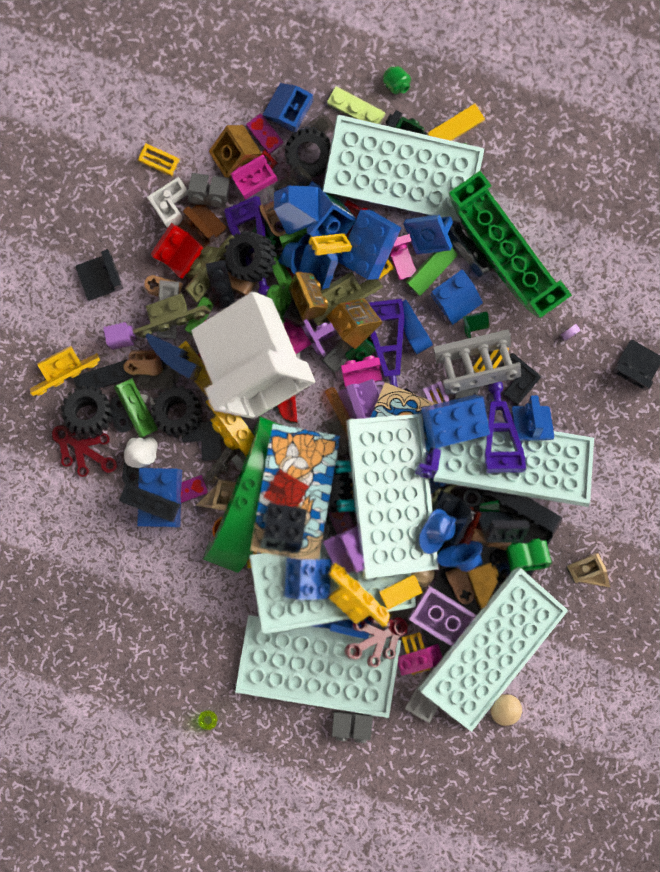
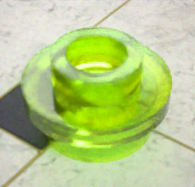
(207, 726)

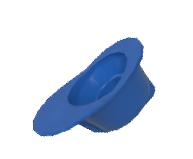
(293, 253)
(436, 531)
(461, 556)

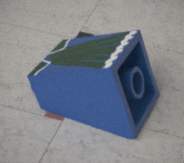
(333, 215)

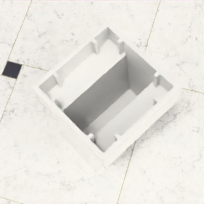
(249, 358)

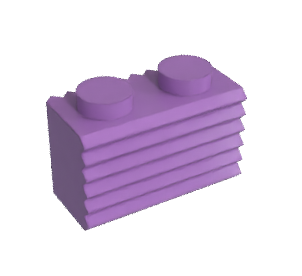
(119, 335)

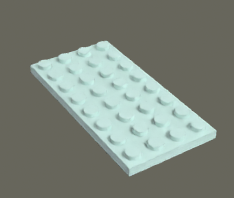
(397, 167)
(554, 468)
(389, 495)
(284, 613)
(493, 649)
(312, 669)

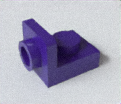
(431, 464)

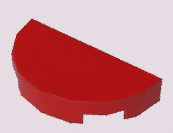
(288, 409)

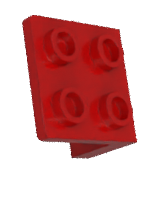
(177, 250)

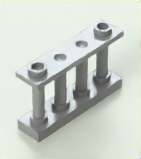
(474, 346)

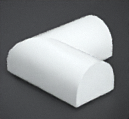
(164, 200)

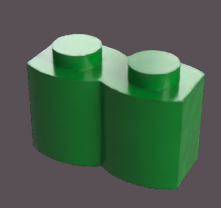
(529, 555)

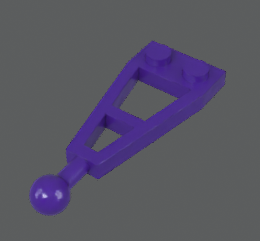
(243, 213)
(387, 311)
(502, 461)

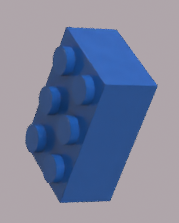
(371, 244)
(455, 421)
(165, 483)

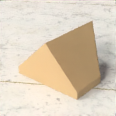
(218, 496)
(590, 571)

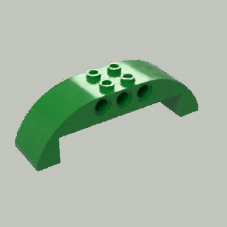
(506, 247)
(235, 533)

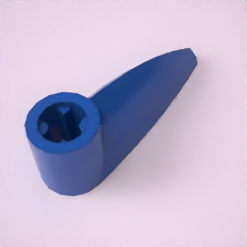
(414, 330)

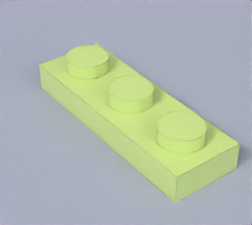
(354, 106)

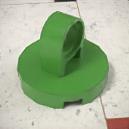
(281, 298)

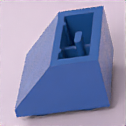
(288, 106)

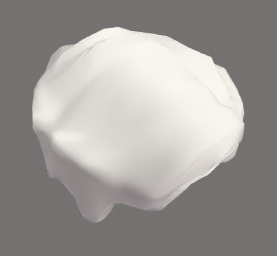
(140, 452)

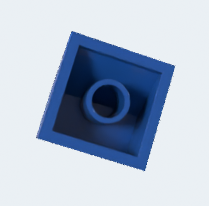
(456, 297)

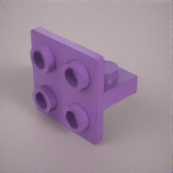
(323, 332)
(360, 399)
(345, 550)

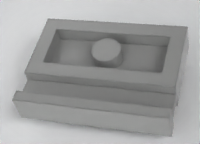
(421, 705)

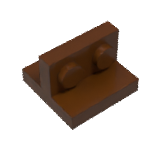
(202, 224)

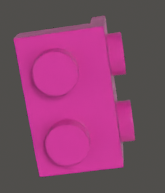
(253, 177)
(297, 337)
(361, 371)

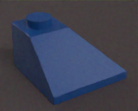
(296, 207)

